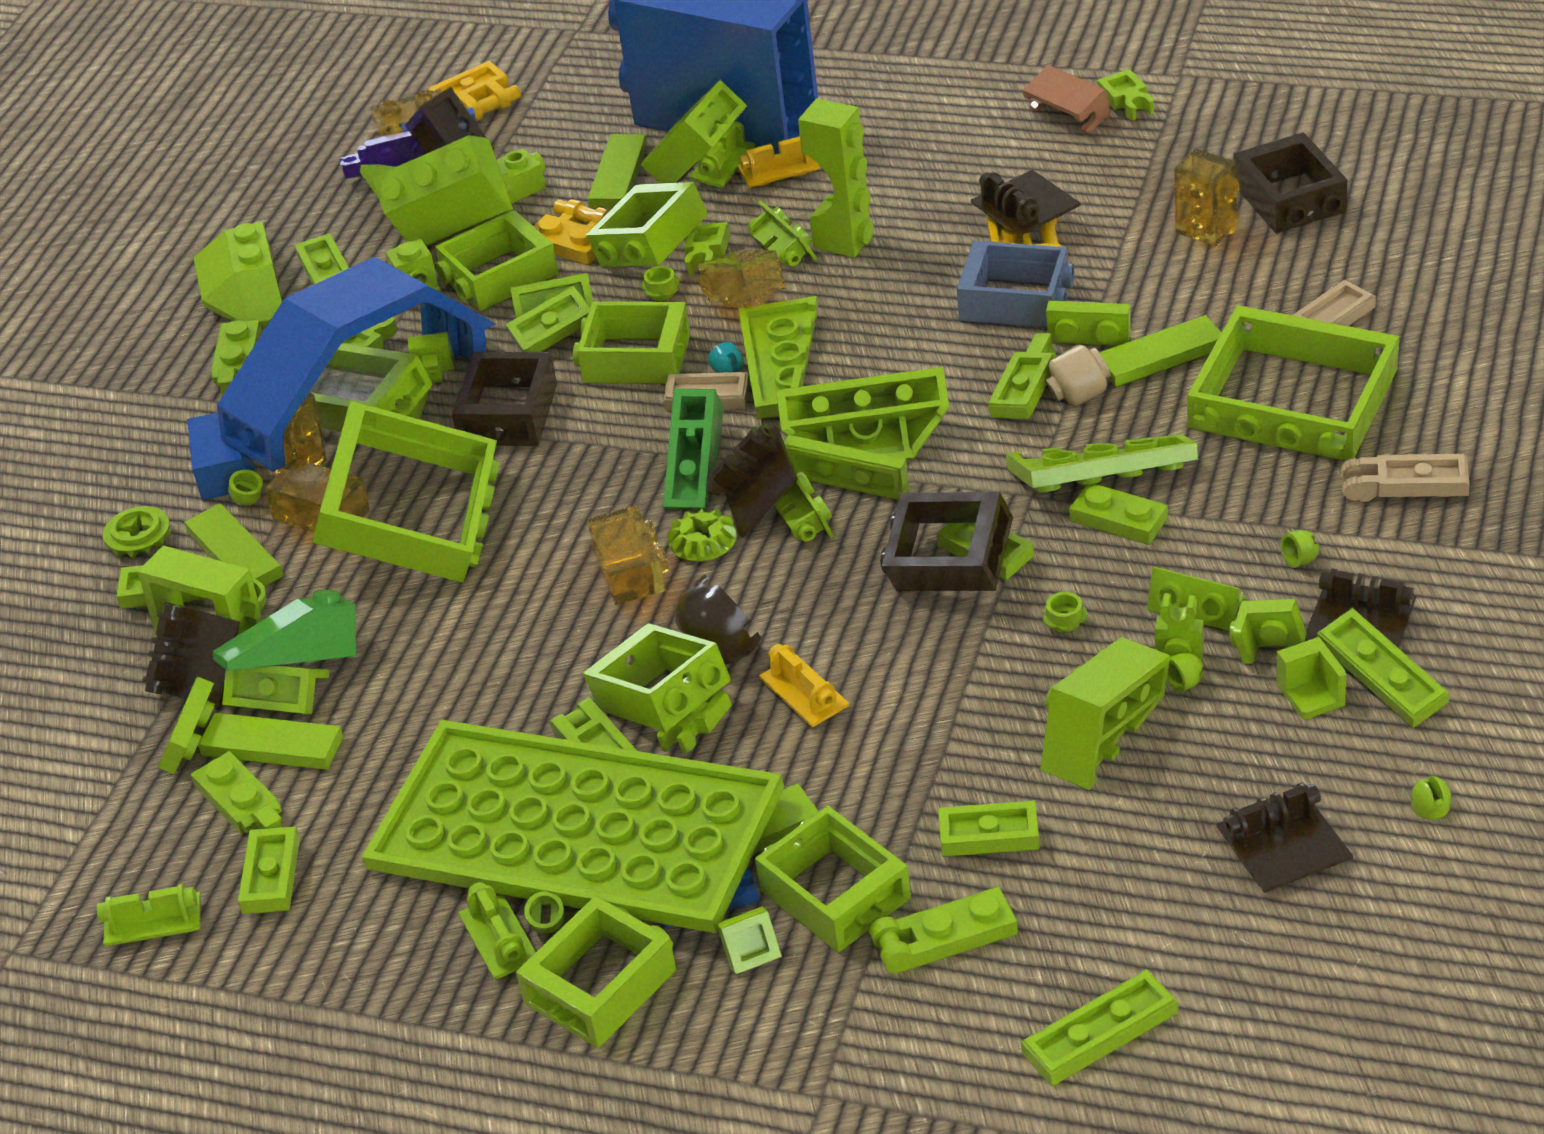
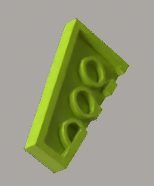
(777, 348)
(1101, 460)

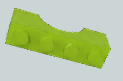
(834, 140)

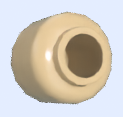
(1078, 375)

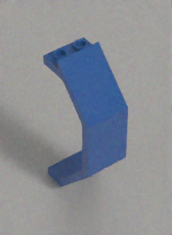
(307, 335)

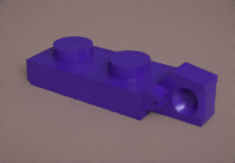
(386, 150)

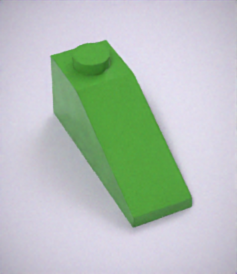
(692, 448)
(297, 633)

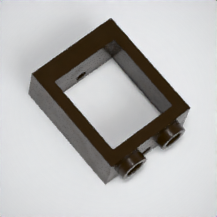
(438, 122)
(1282, 160)
(520, 422)
(971, 573)

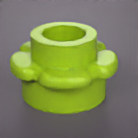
(660, 283)
(1064, 612)

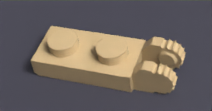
(1405, 476)

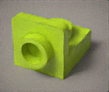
(1264, 625)

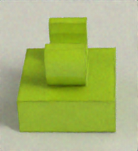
(434, 353)
(749, 940)

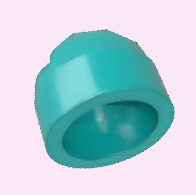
(719, 359)

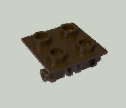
(1022, 201)
(754, 476)
(1382, 605)
(186, 651)
(1284, 837)

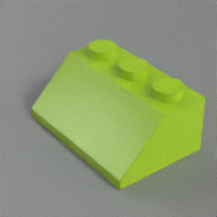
(444, 191)

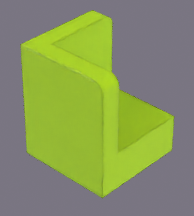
(1311, 678)

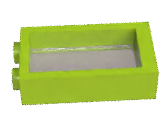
(370, 378)

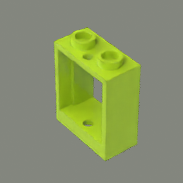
(694, 134)
(647, 224)
(486, 242)
(632, 321)
(224, 583)
(621, 686)
(852, 913)
(573, 1008)

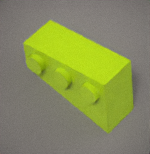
(1098, 705)

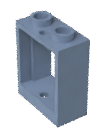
(1012, 263)

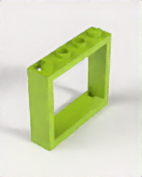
(1298, 340)
(422, 442)

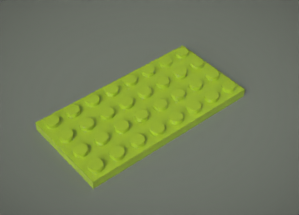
(576, 823)

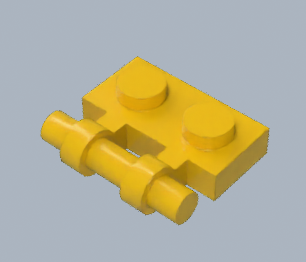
(483, 83)
(567, 234)

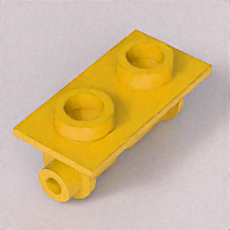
(762, 167)
(801, 686)

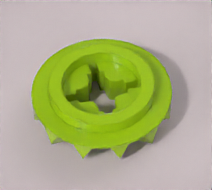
(122, 530)
(696, 546)

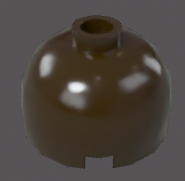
(716, 619)

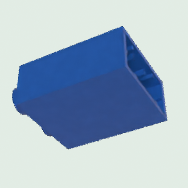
(686, 46)

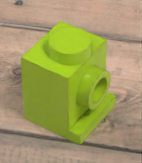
(524, 172)
(415, 261)

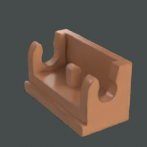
(1070, 96)

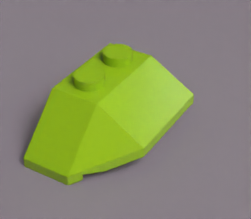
(239, 275)
(871, 414)

